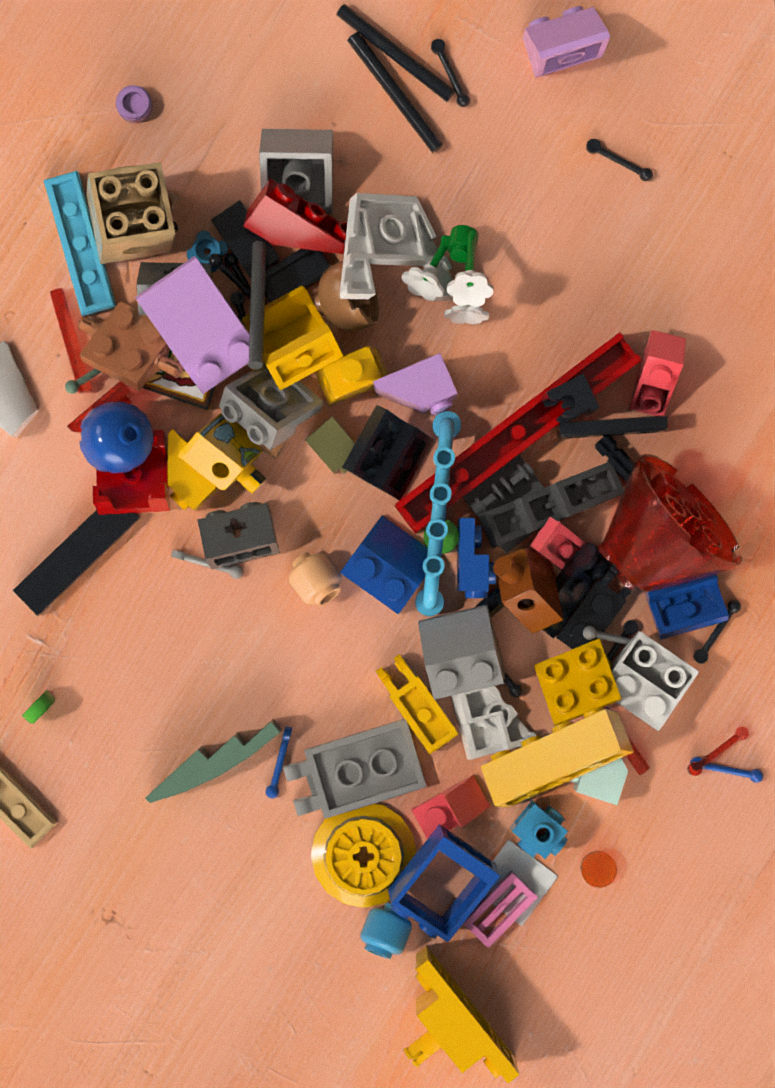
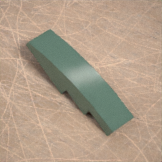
(202, 767)

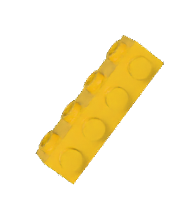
(556, 757)

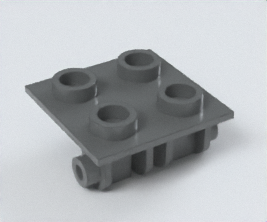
(502, 487)

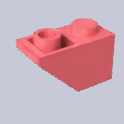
(658, 373)

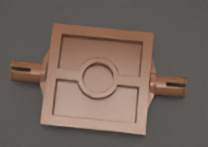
(127, 347)

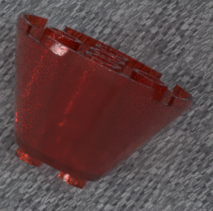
(666, 531)

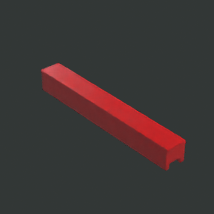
(517, 432)

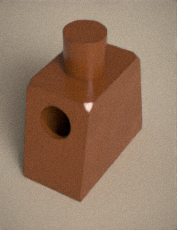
(525, 579)

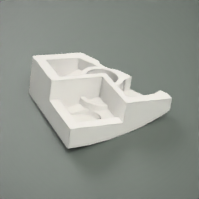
(16, 403)
(487, 723)

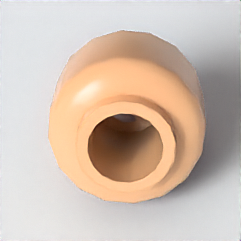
(315, 579)

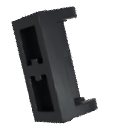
(575, 395)

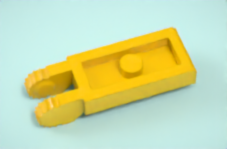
(419, 708)

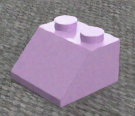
(565, 40)
(419, 386)

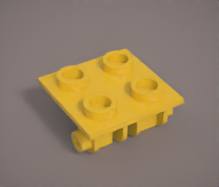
(577, 682)

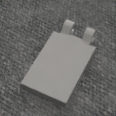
(358, 770)

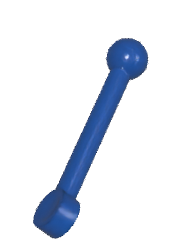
(755, 775)
(272, 790)

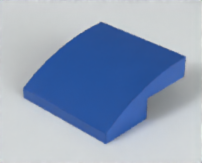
(687, 607)

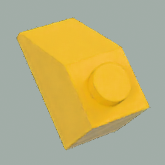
(188, 485)

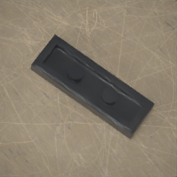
(612, 427)

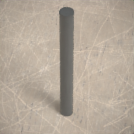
(257, 305)

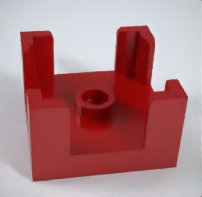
(139, 489)

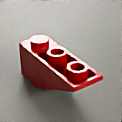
(293, 222)

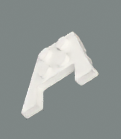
(387, 232)

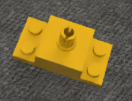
(455, 1024)

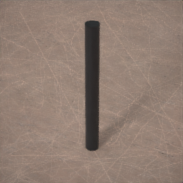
(395, 52)
(394, 92)

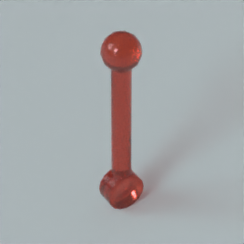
(695, 768)

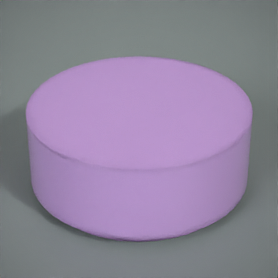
(134, 104)

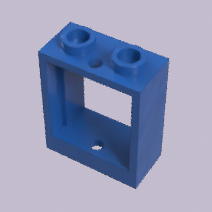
(430, 922)

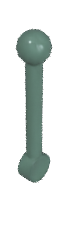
(73, 386)

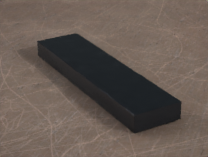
(72, 559)

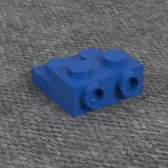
(473, 571)

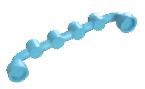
(446, 427)

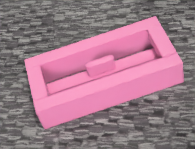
(519, 887)

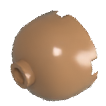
(344, 313)

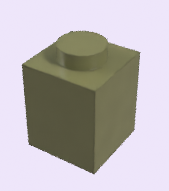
(331, 445)

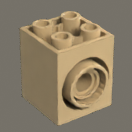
(130, 212)

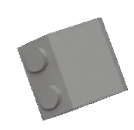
(301, 161)
(461, 652)

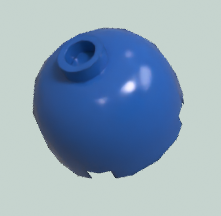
(116, 437)

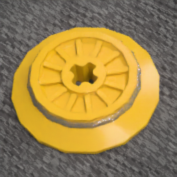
(343, 835)

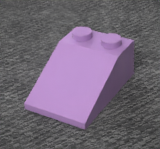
(197, 324)

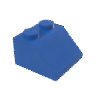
(388, 564)

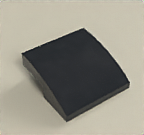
(388, 452)

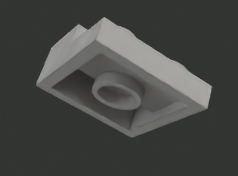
(265, 410)

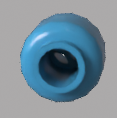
(385, 932)

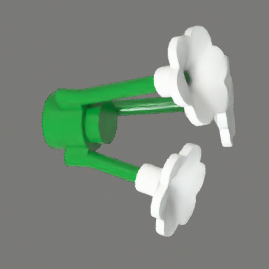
(467, 289)

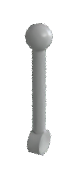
(235, 571)
(590, 633)

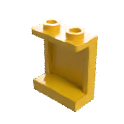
(295, 338)

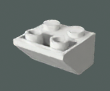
(650, 679)

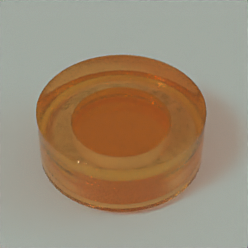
(598, 869)

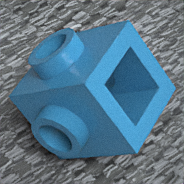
(533, 819)

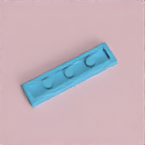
(79, 244)

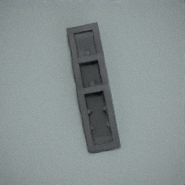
(555, 501)

